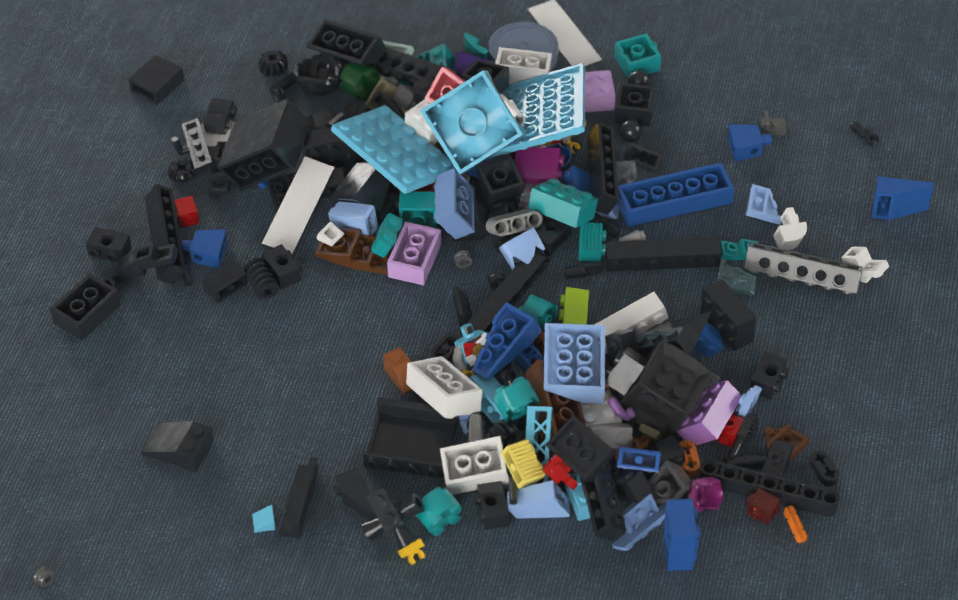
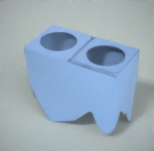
(522, 247)

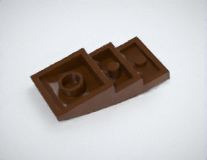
(355, 252)

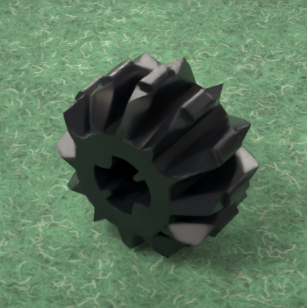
(273, 63)
(505, 430)

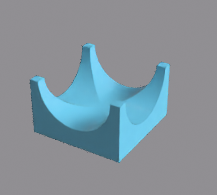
(472, 122)

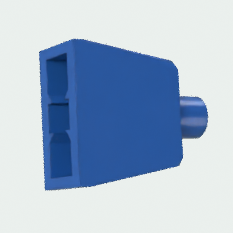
(746, 141)
(207, 247)

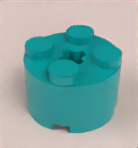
(541, 310)
(514, 399)
(440, 510)

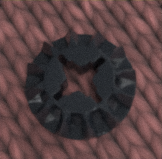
(182, 175)

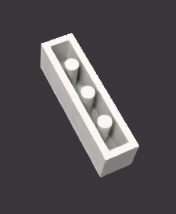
(638, 316)

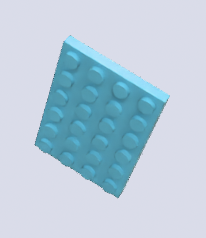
(393, 148)

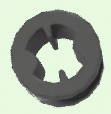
(462, 259)
(44, 576)

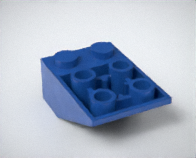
(900, 197)

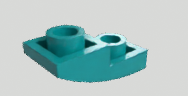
(472, 44)
(735, 251)

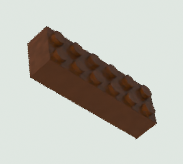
(562, 407)

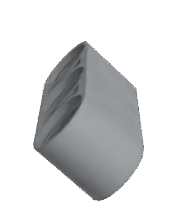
(505, 222)

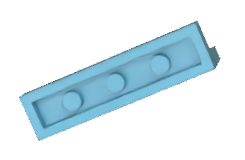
(532, 432)

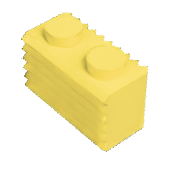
(523, 463)

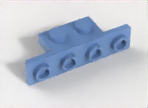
(639, 521)

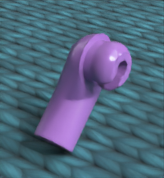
(619, 411)

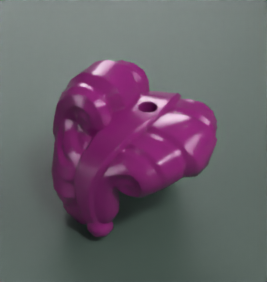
(705, 493)

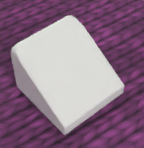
(330, 234)

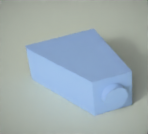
(354, 217)
(540, 501)

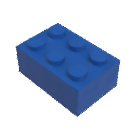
(681, 534)

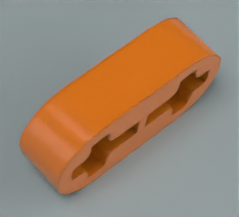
(693, 457)

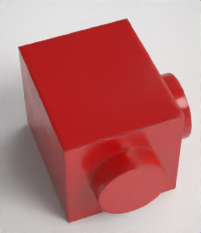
(186, 212)
(730, 431)

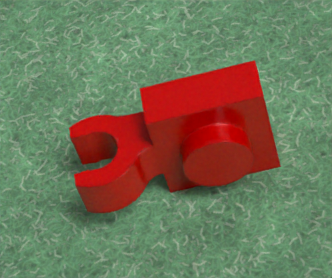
(558, 471)

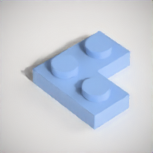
(748, 401)

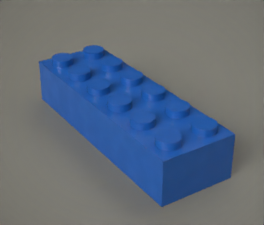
(675, 194)

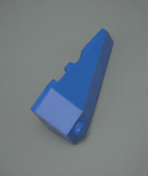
(508, 337)

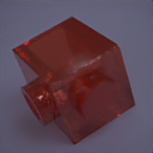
(762, 506)

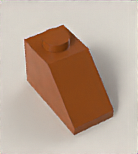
(396, 367)

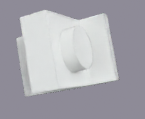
(791, 232)
(861, 257)

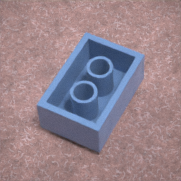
(454, 204)

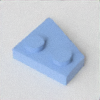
(762, 205)

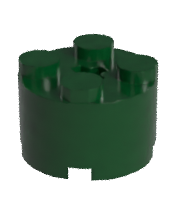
(359, 80)

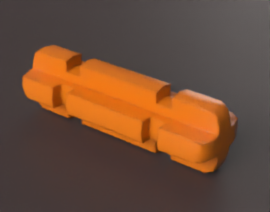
(795, 524)

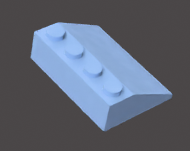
(575, 361)

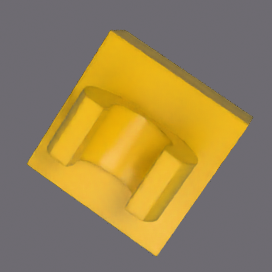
(411, 549)

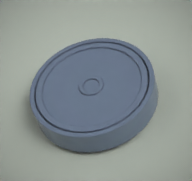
(524, 37)

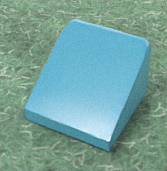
(264, 520)

